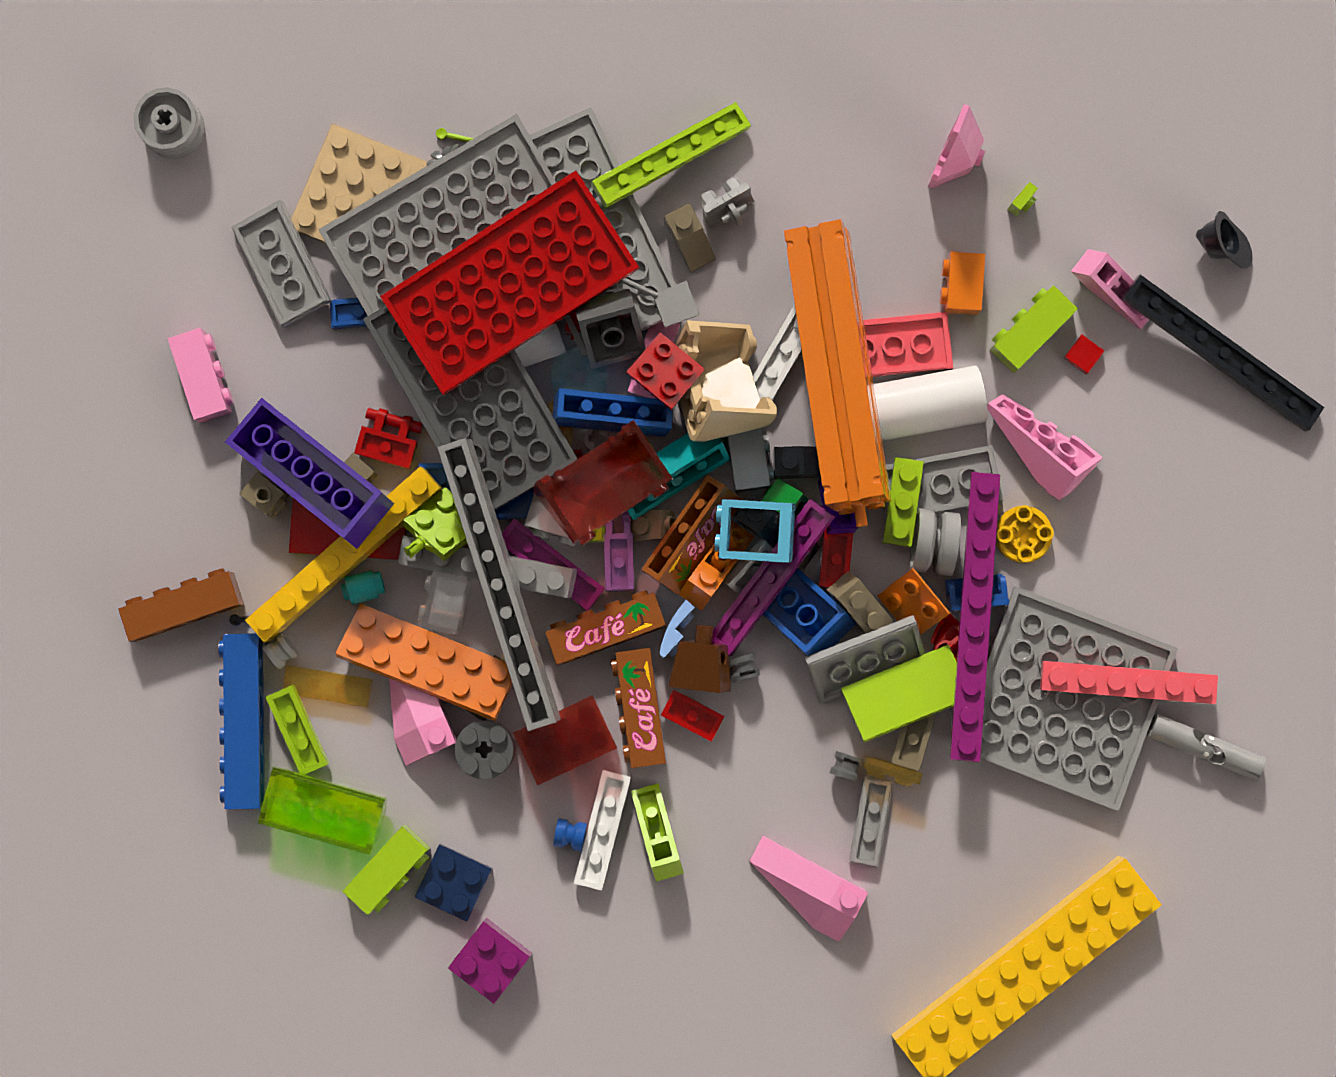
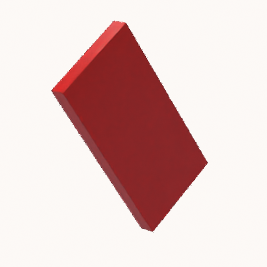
(313, 536)

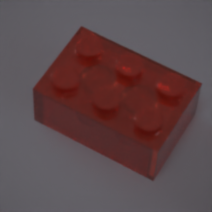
(568, 743)

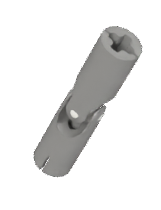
(1202, 745)

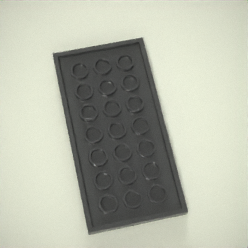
(494, 408)

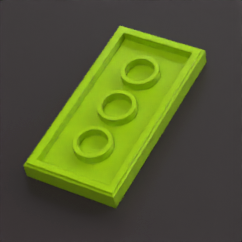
(902, 693)

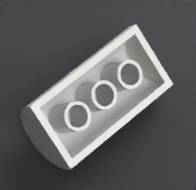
(931, 402)

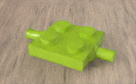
(436, 527)

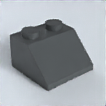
(610, 329)

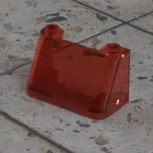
(603, 484)

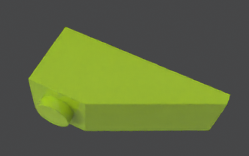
(657, 832)

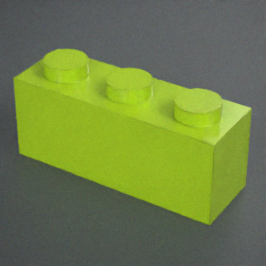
(1032, 328)
(387, 870)

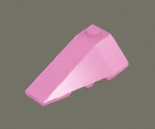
(960, 150)
(1051, 457)
(419, 723)
(814, 892)

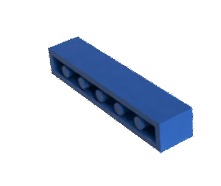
(243, 721)

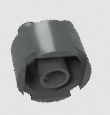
(474, 762)

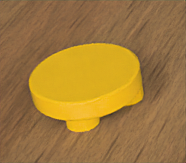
(1023, 534)

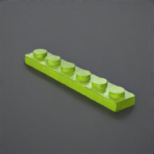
(670, 155)

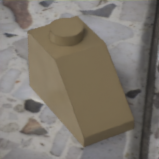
(689, 237)

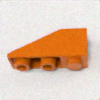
(713, 570)

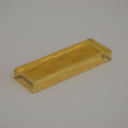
(329, 685)

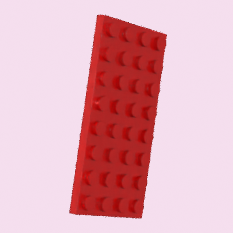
(509, 282)

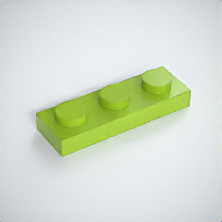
(904, 497)
(297, 729)

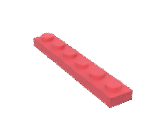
(1128, 682)

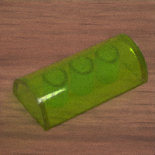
(322, 810)

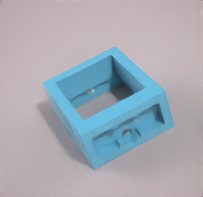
(786, 530)

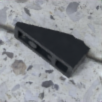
(795, 462)
(765, 525)

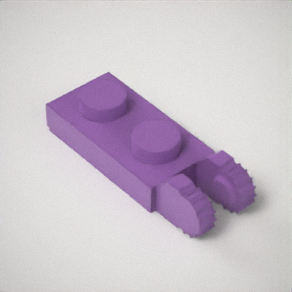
(619, 557)

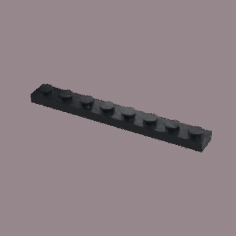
(1222, 353)

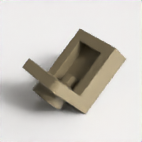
(652, 525)

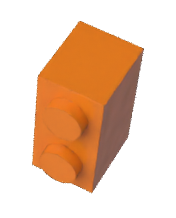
(963, 283)

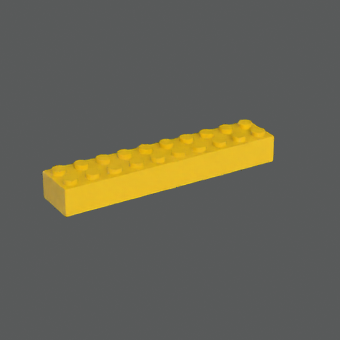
(1026, 969)

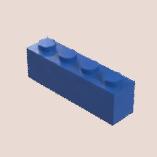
(610, 412)

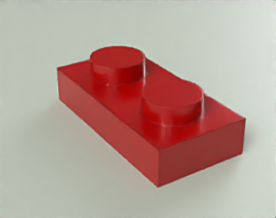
(835, 557)
(692, 715)

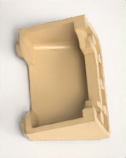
(725, 394)

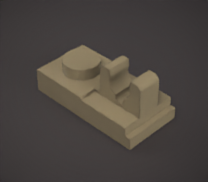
(913, 743)

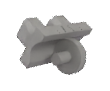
(728, 206)

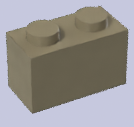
(859, 603)

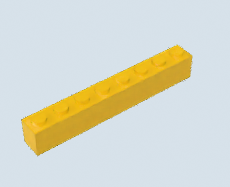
(339, 560)

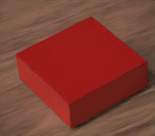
(1083, 354)

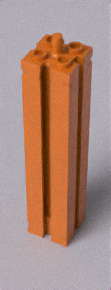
(837, 369)

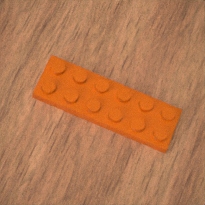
(426, 662)

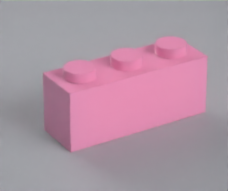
(201, 375)

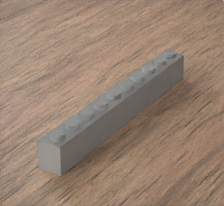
(499, 583)

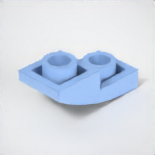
(672, 636)

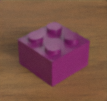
(490, 960)

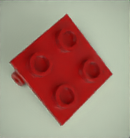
(665, 371)

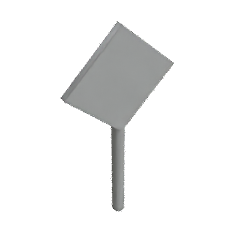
(673, 303)

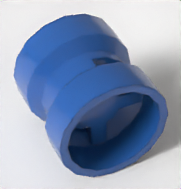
(569, 834)

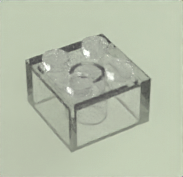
(445, 603)

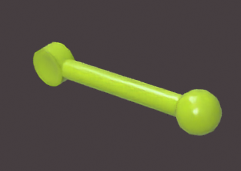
(442, 134)

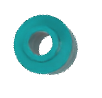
(363, 586)

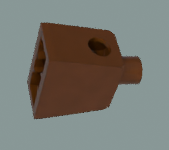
(701, 664)

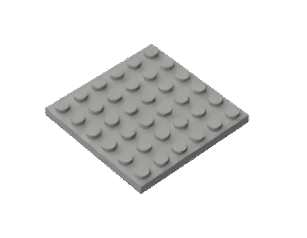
(1065, 737)

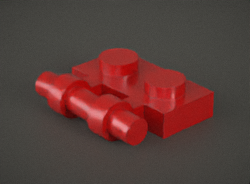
(386, 446)

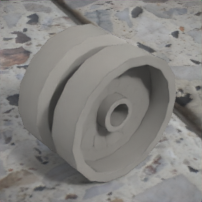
(167, 106)
(939, 543)

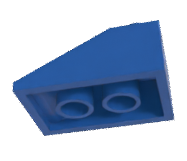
(808, 615)

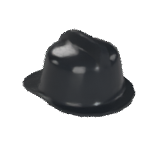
(1225, 241)

